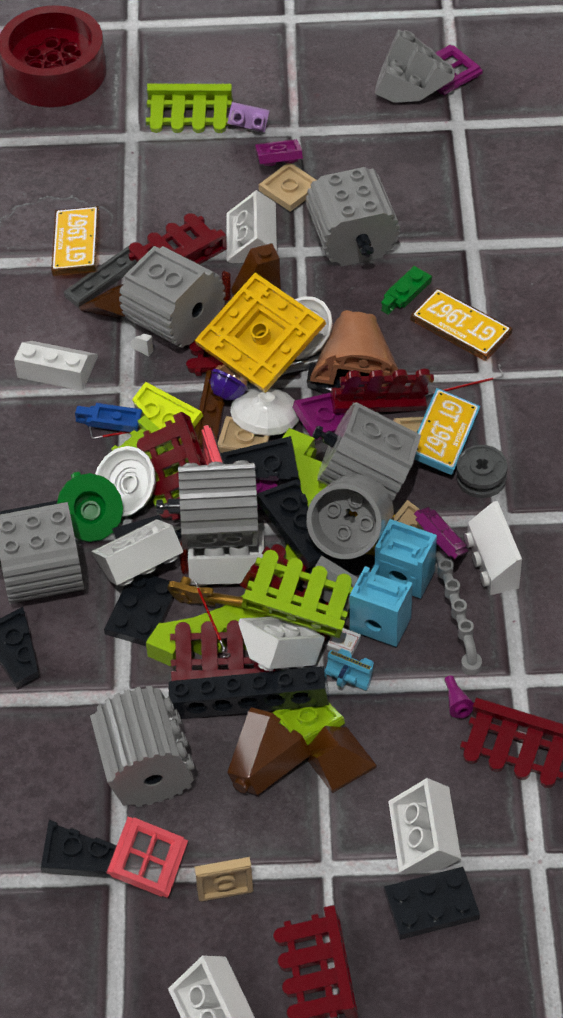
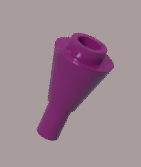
(459, 703)

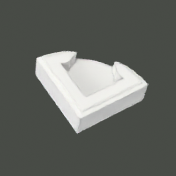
(143, 344)

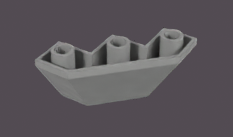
(411, 70)

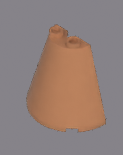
(354, 345)

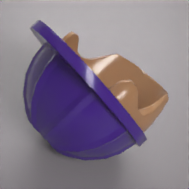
(227, 383)

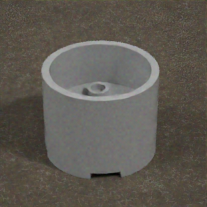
(335, 529)

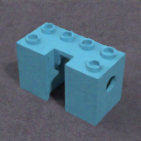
(401, 570)

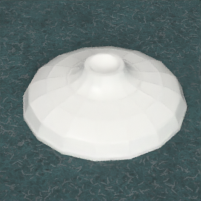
(321, 338)
(264, 412)
(132, 476)

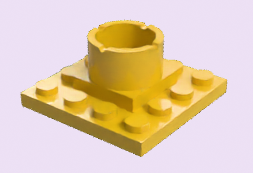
(260, 332)

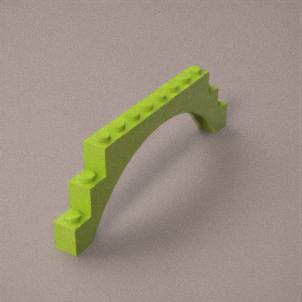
(159, 644)

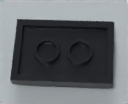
(140, 609)
(431, 903)

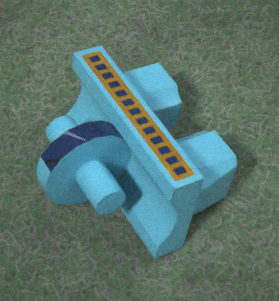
(349, 670)

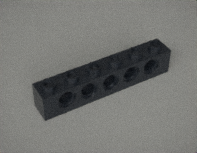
(254, 690)

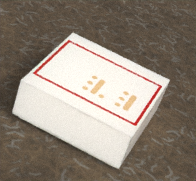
(348, 640)

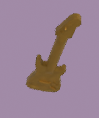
(188, 594)

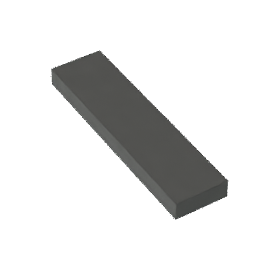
(99, 281)

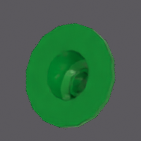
(92, 504)

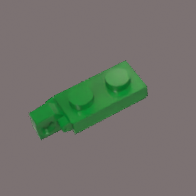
(405, 289)

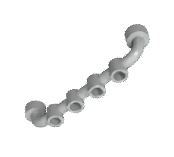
(471, 662)

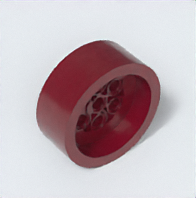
(52, 56)

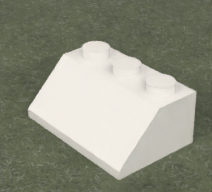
(250, 226)
(54, 365)
(494, 550)
(138, 552)
(223, 564)
(280, 643)
(424, 828)
(210, 991)

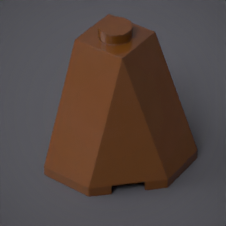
(262, 261)
(264, 752)

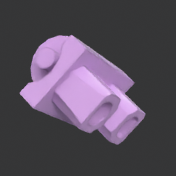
(248, 116)

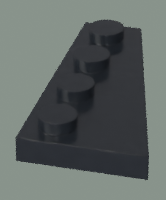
(288, 510)

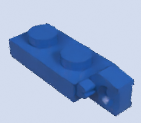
(109, 417)

